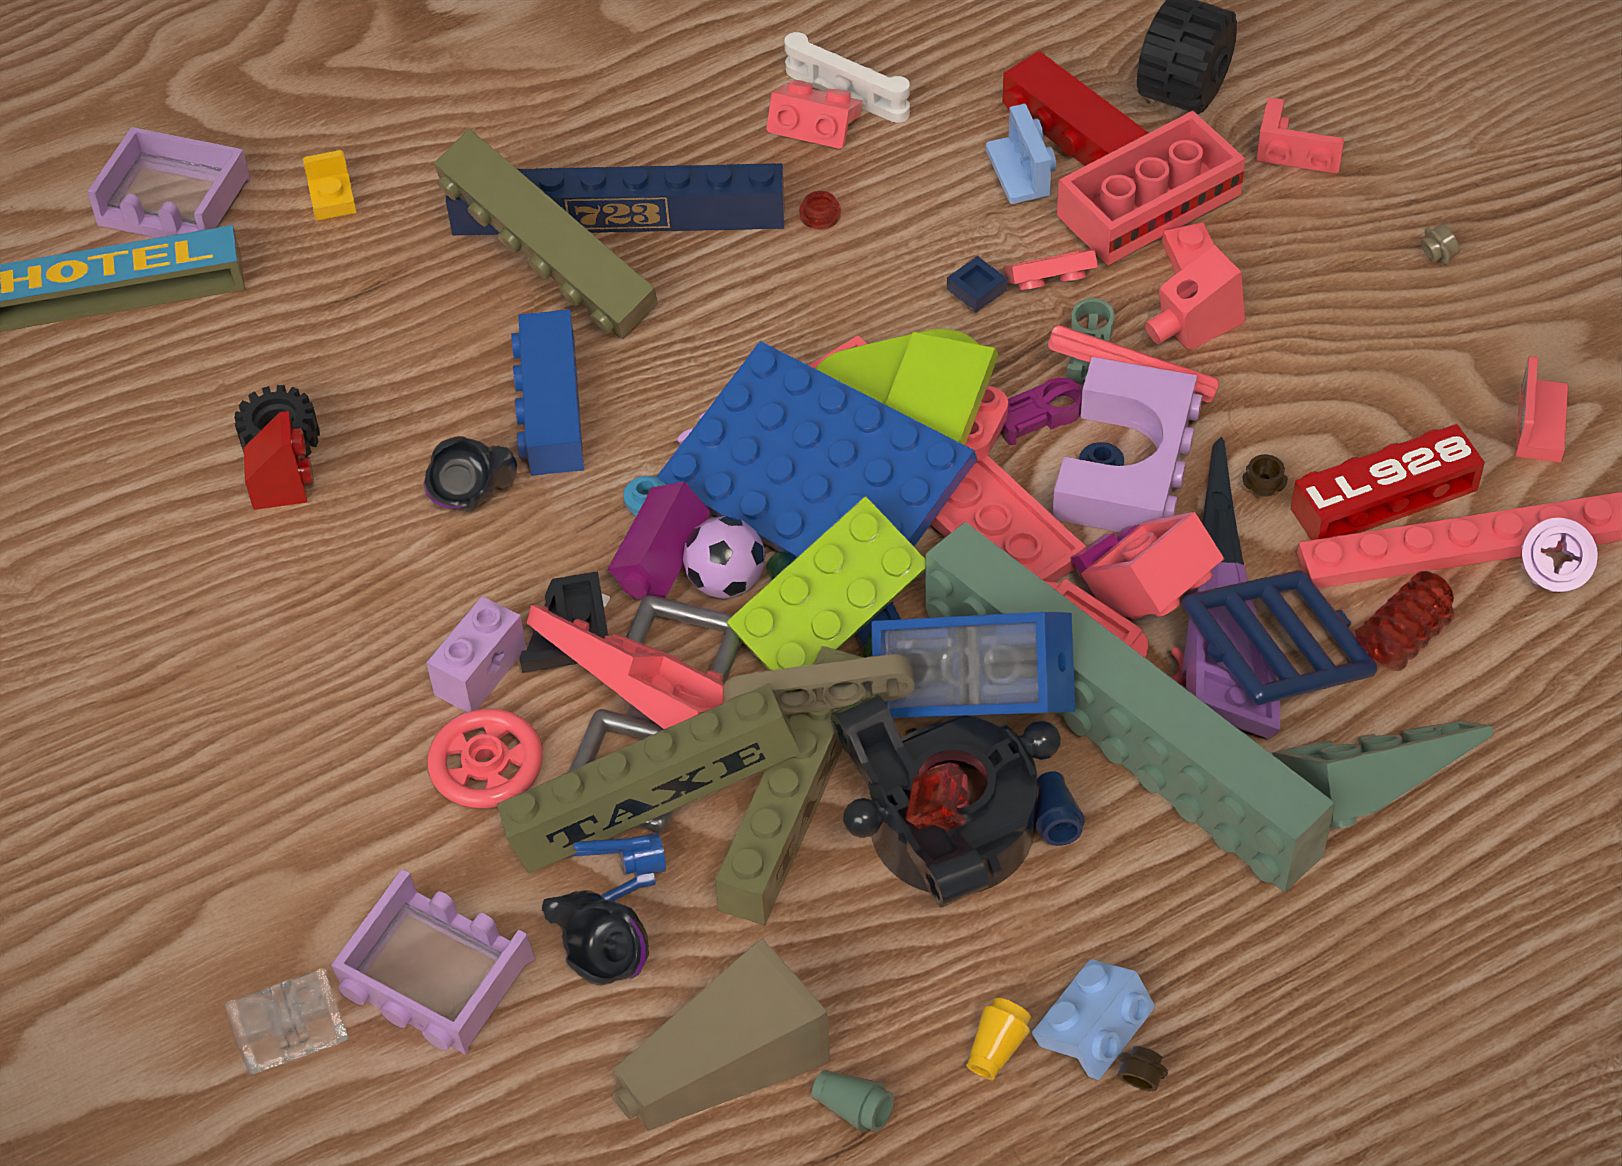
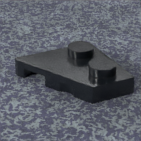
(571, 599)

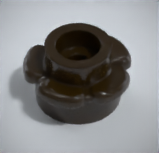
(1270, 469)
(1142, 1068)

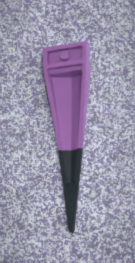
(1204, 677)

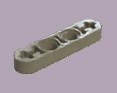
(884, 675)

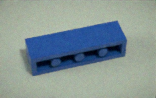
(549, 393)

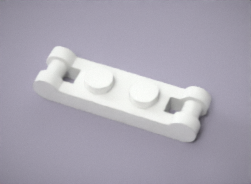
(828, 70)

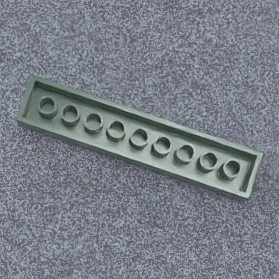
(1149, 720)

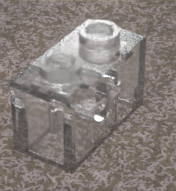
(286, 1021)

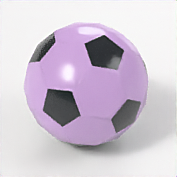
(724, 557)

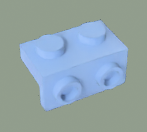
(1022, 158)
(1096, 1016)

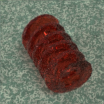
(1408, 620)

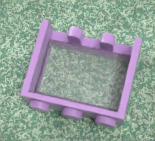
(166, 184)
(430, 964)

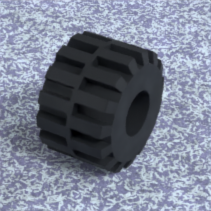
(1186, 54)

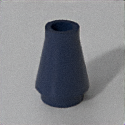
(1057, 811)

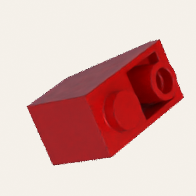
(275, 465)

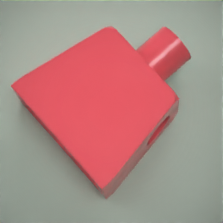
(1200, 301)

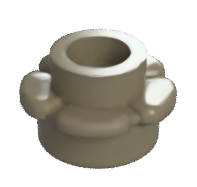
(1440, 244)

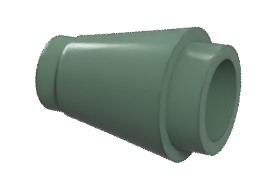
(855, 1099)

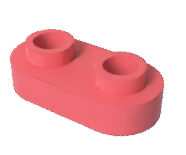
(988, 422)

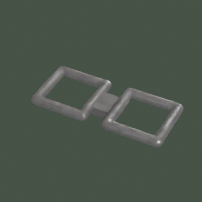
(635, 722)

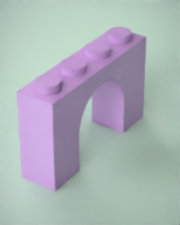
(1152, 403)

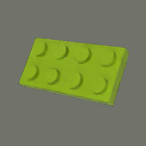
(829, 590)

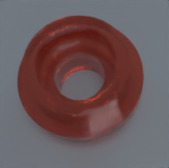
(820, 210)

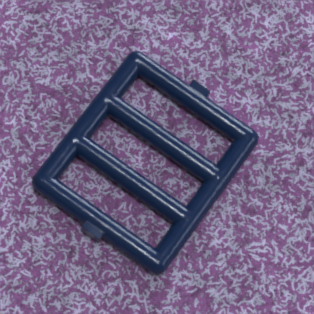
(1289, 682)

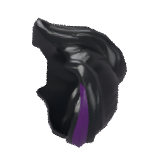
(467, 473)
(599, 936)

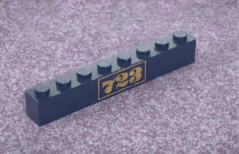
(654, 198)

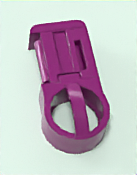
(1032, 408)

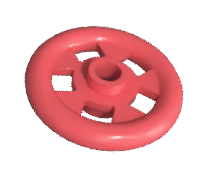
(496, 724)

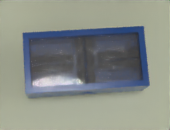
(982, 663)

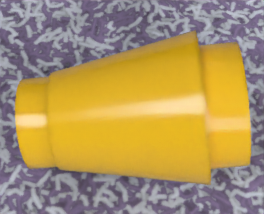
(998, 1036)

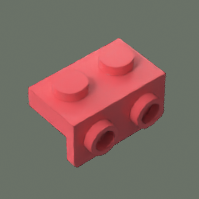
(812, 114)

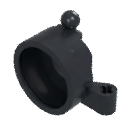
(996, 826)

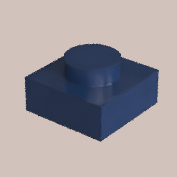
(976, 283)

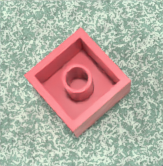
(1154, 566)

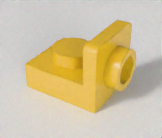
(329, 185)

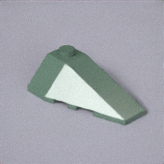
(1382, 766)

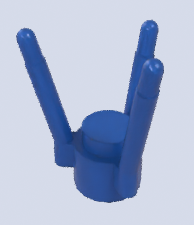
(638, 855)

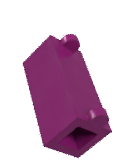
(656, 540)

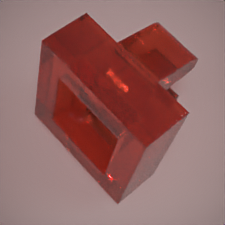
(937, 797)

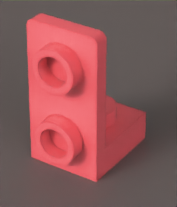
(1293, 147)

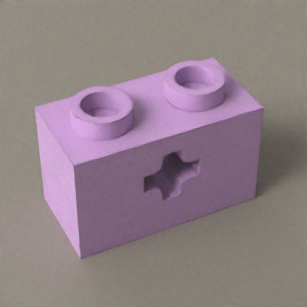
(476, 655)

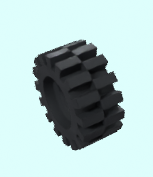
(264, 408)

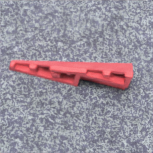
(640, 674)

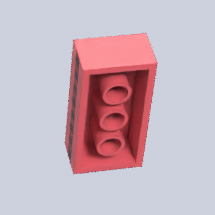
(1150, 187)

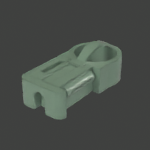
(1078, 368)

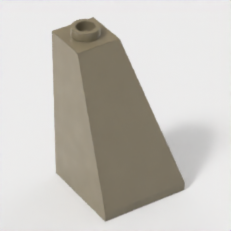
(726, 1042)

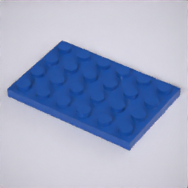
(804, 449)

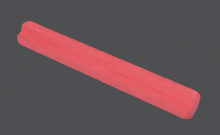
(1086, 346)

